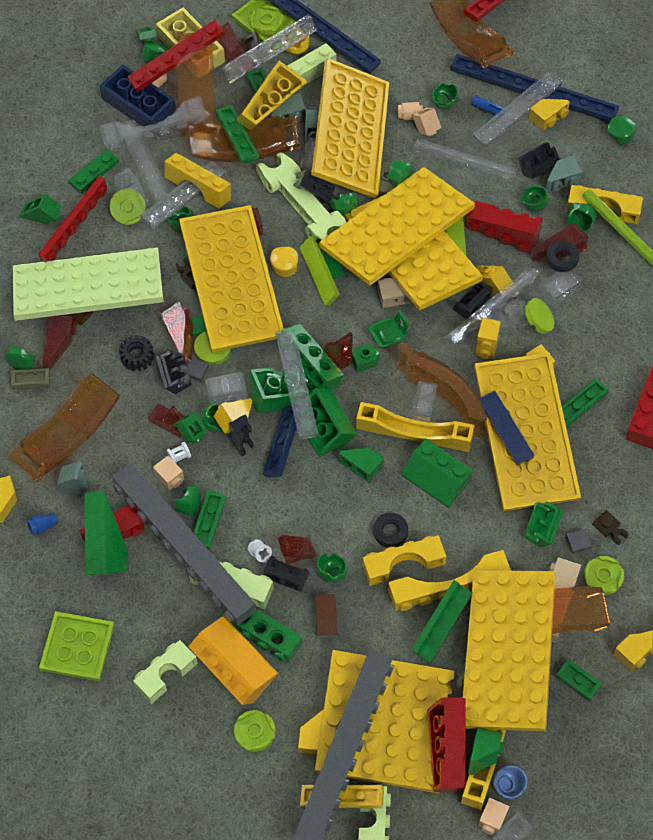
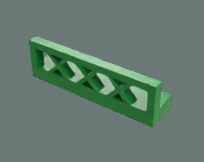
(442, 621)

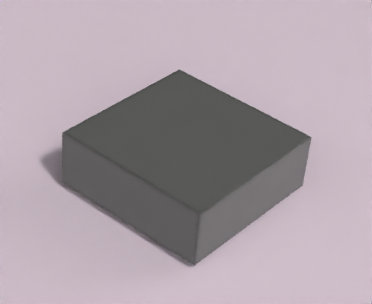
(197, 369)
(578, 541)

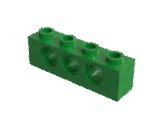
(315, 361)
(274, 629)

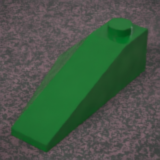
(270, 390)
(103, 539)

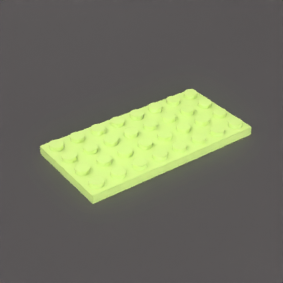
(87, 284)

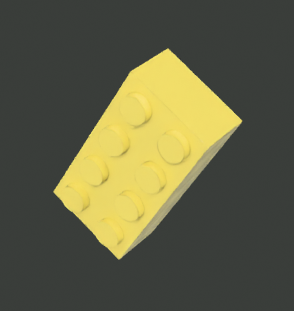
(183, 22)

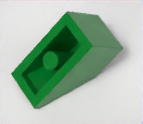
(41, 210)
(362, 462)
(485, 750)

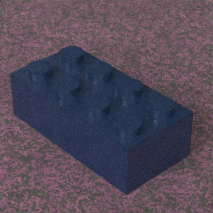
(145, 107)

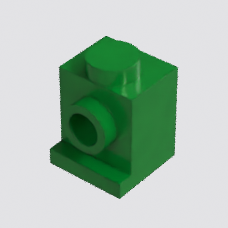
(365, 357)
(191, 428)

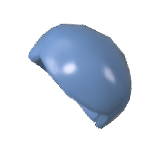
(510, 782)

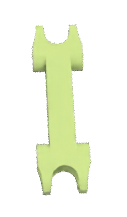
(304, 202)

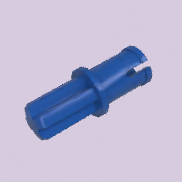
(486, 105)

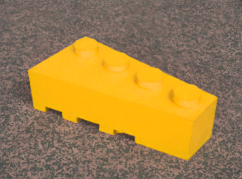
(272, 93)

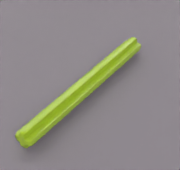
(618, 224)

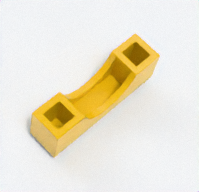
(214, 189)
(624, 205)
(427, 552)

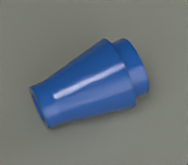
(41, 523)

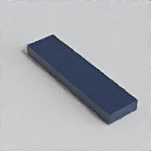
(506, 428)
(281, 444)

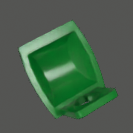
(389, 331)

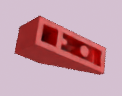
(127, 521)

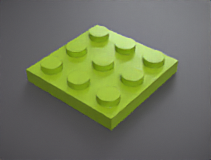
(242, 17)
(77, 646)

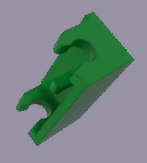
(543, 524)

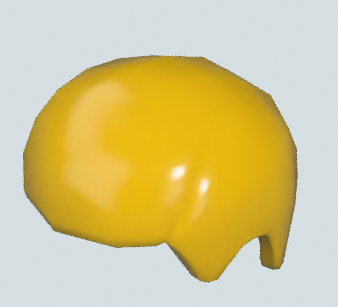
(300, 47)

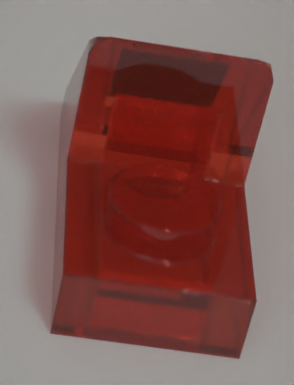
(166, 418)
(296, 548)

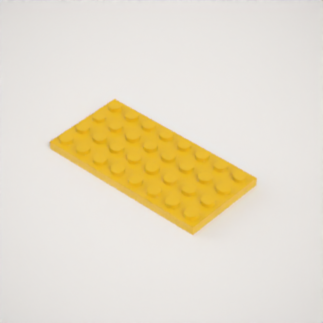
(350, 128)
(396, 225)
(433, 270)
(231, 278)
(533, 401)
(509, 650)

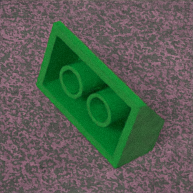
(331, 422)
(437, 473)

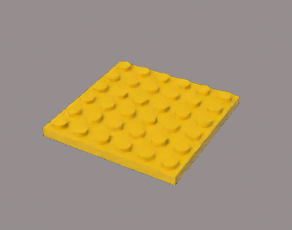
(399, 737)

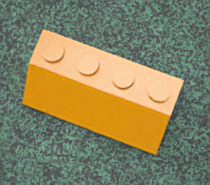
(233, 660)

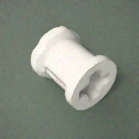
(179, 452)
(259, 550)

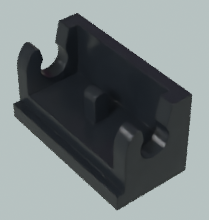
(538, 160)
(315, 186)
(473, 300)
(173, 372)
(239, 433)
(286, 574)

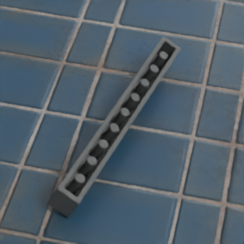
(184, 544)
(344, 746)

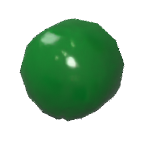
(445, 95)
(535, 198)
(345, 203)
(208, 419)
(331, 567)

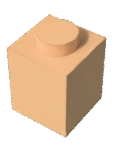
(427, 121)
(168, 473)
(493, 816)

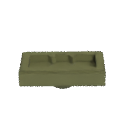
(385, 183)
(30, 378)

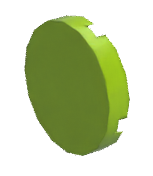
(266, 20)
(127, 206)
(539, 315)
(204, 353)
(609, 582)
(260, 731)

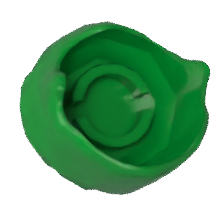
(153, 50)
(622, 129)
(399, 172)
(582, 215)
(174, 219)
(19, 358)
(190, 502)

